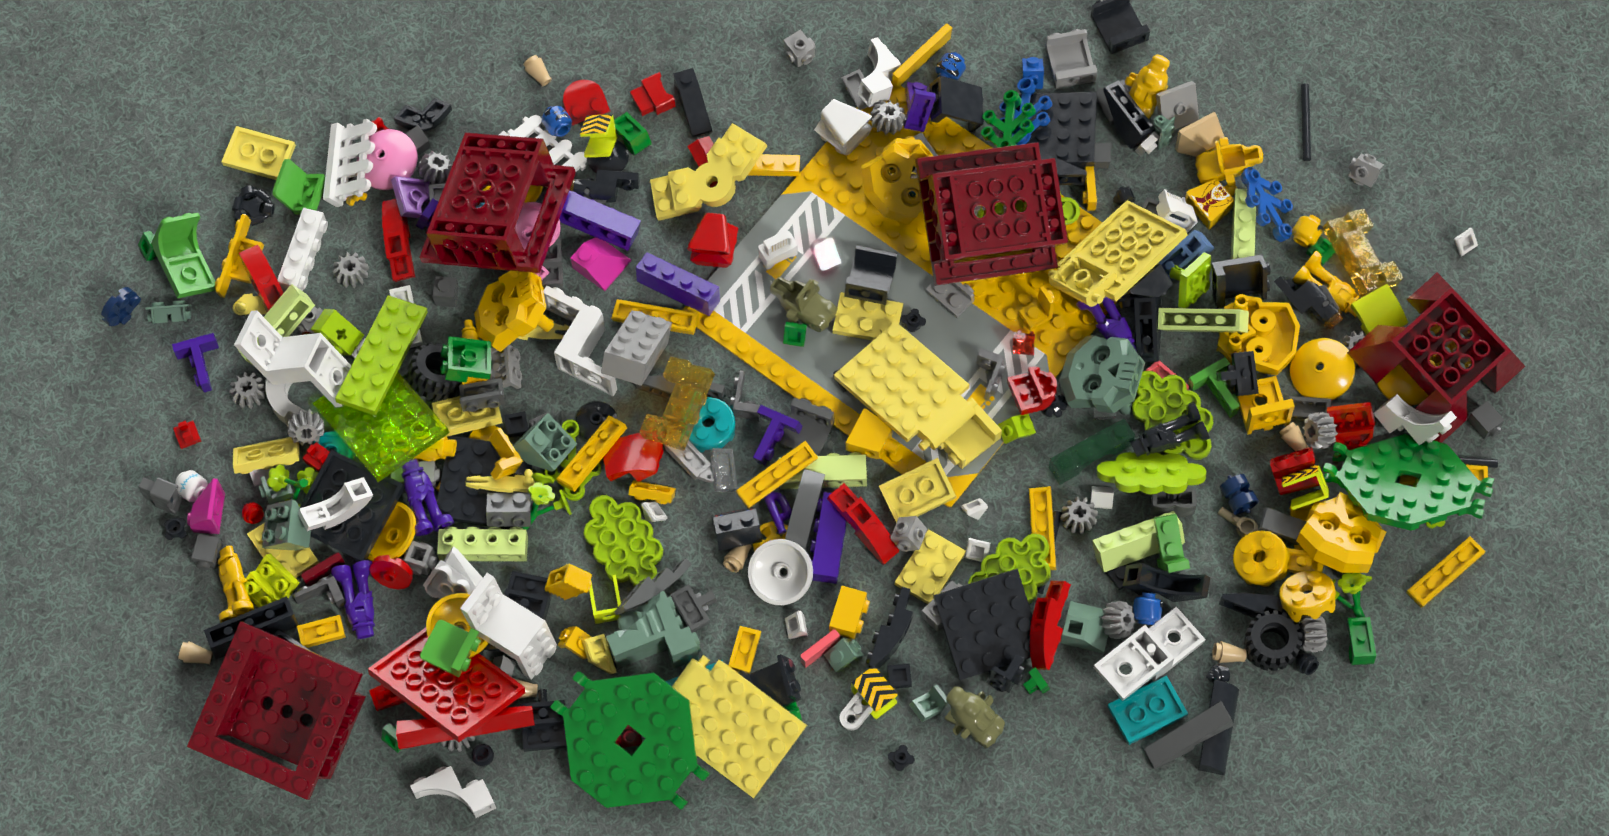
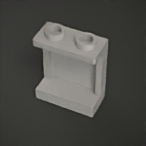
(1070, 58)

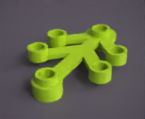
(581, 489)

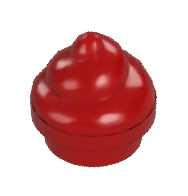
(252, 513)

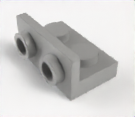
(953, 297)
(506, 366)

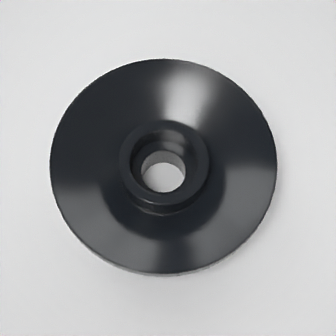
(615, 162)
(584, 417)

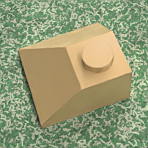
(1199, 136)

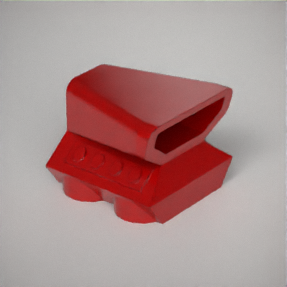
(713, 241)
(1291, 463)

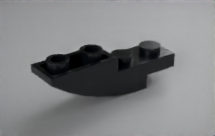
(889, 638)

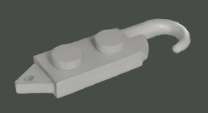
(692, 462)

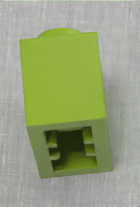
(338, 331)

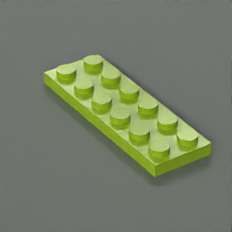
(381, 355)

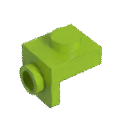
(1016, 428)

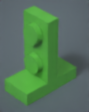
(1219, 388)
(1170, 544)

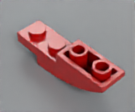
(396, 241)
(261, 276)
(865, 522)
(1044, 631)

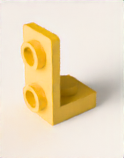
(1039, 311)
(510, 458)

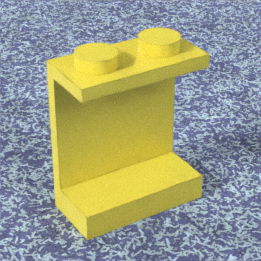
(971, 438)

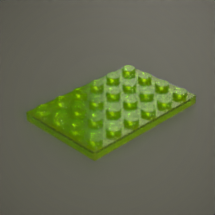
(393, 436)

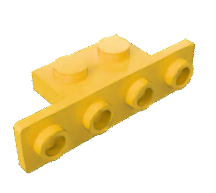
(232, 265)

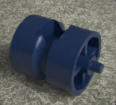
(1238, 492)

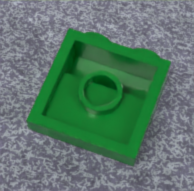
(466, 359)

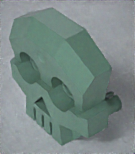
(1115, 376)

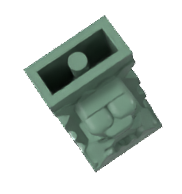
(650, 631)

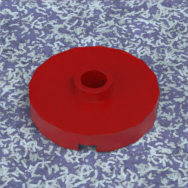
(391, 572)

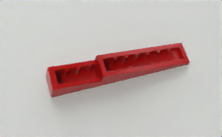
(423, 732)

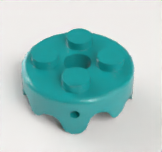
(720, 433)

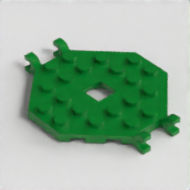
(1442, 488)
(659, 762)

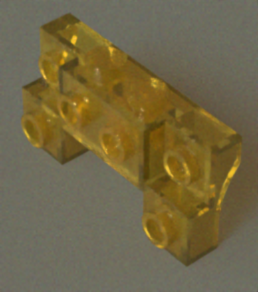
(1357, 254)
(683, 406)

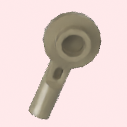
(1243, 525)

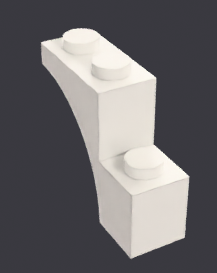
(878, 84)
(1421, 426)
(445, 782)

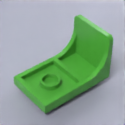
(181, 257)

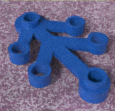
(1027, 88)
(1265, 201)

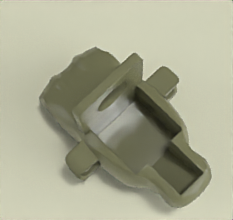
(804, 303)
(974, 716)

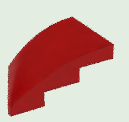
(633, 456)

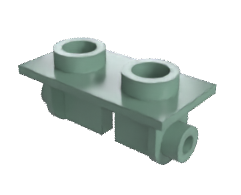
(1164, 129)
(160, 313)

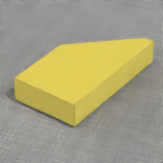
(599, 653)

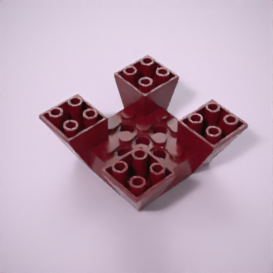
(1414, 346)

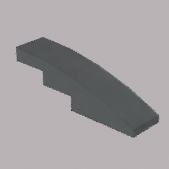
(554, 264)
(659, 386)
(650, 587)

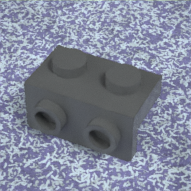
(482, 395)
(508, 510)

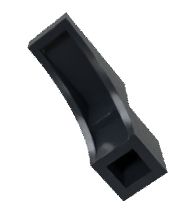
(1170, 585)

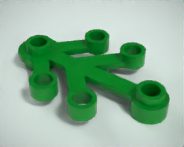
(1012, 101)

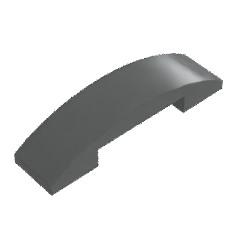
(804, 507)

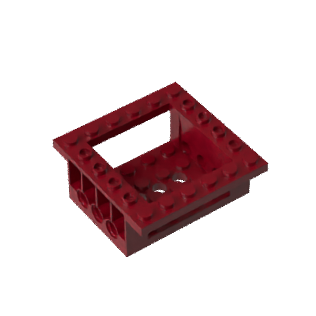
(961, 181)
(487, 234)
(293, 676)

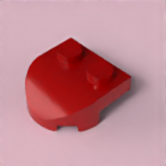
(584, 99)
(1033, 390)
(1354, 424)

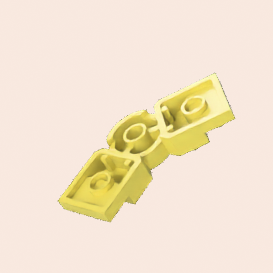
(687, 189)

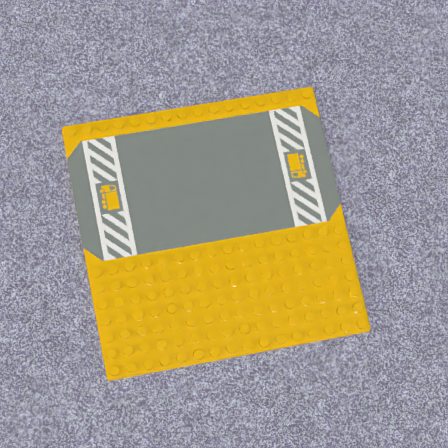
(831, 203)

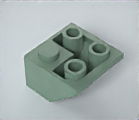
(545, 444)
(284, 527)
(1084, 628)

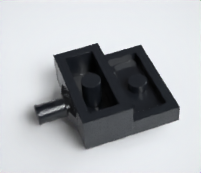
(529, 592)
(548, 726)

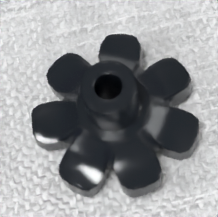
(1056, 407)

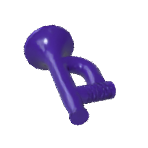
(778, 519)

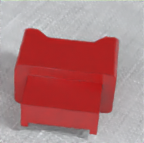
(652, 96)

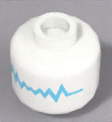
(190, 485)

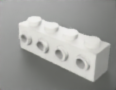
(303, 249)

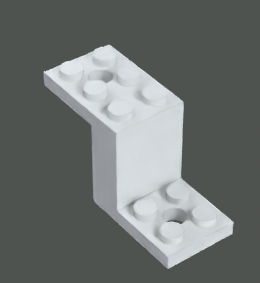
(580, 339)
(292, 357)
(509, 626)

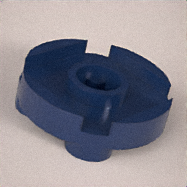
(118, 309)

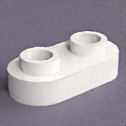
(856, 709)

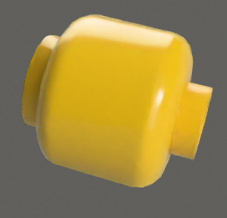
(1307, 230)

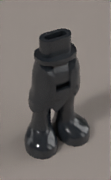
(1160, 436)

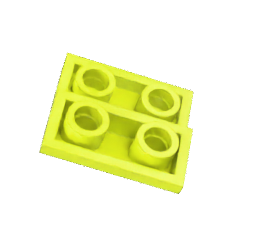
(1379, 309)
(270, 582)

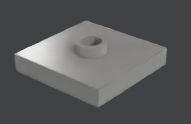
(1179, 103)

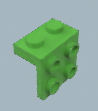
(297, 188)
(450, 647)

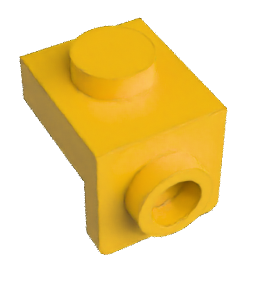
(572, 640)

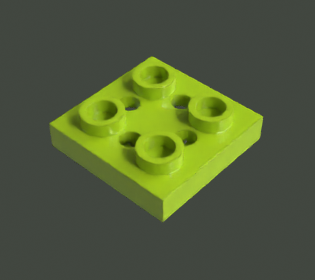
(1193, 280)

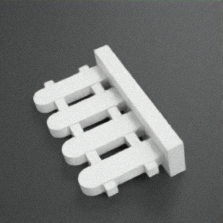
(559, 149)
(338, 161)

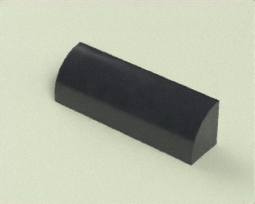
(1216, 749)

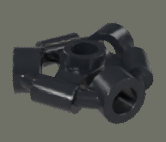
(253, 206)

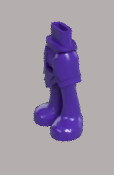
(1111, 327)
(419, 487)
(359, 608)

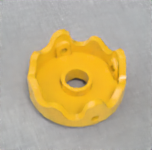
(1265, 572)
(1311, 604)

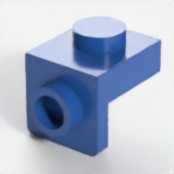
(1034, 69)

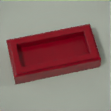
(322, 569)

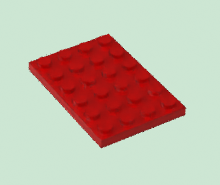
(446, 700)

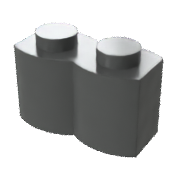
(1182, 504)

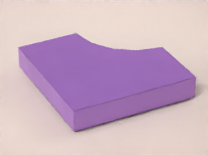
(410, 195)

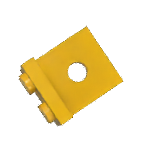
(1265, 416)

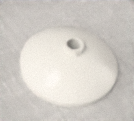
(766, 575)

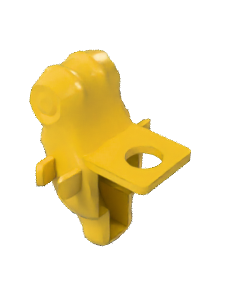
(1149, 82)
(1227, 161)

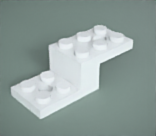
(1149, 653)

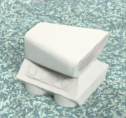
(843, 126)
(452, 576)

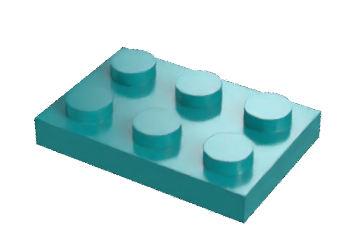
(1147, 710)

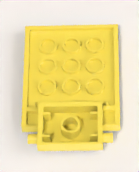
(1116, 255)
(908, 387)
(736, 724)

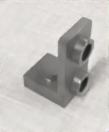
(988, 361)
(743, 410)
(322, 586)

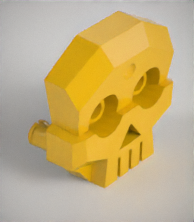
(891, 190)
(511, 309)
(1275, 338)
(1347, 541)

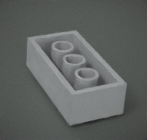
(636, 347)

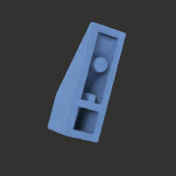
(1186, 251)

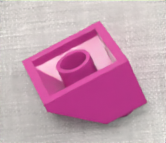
(599, 262)
(208, 510)

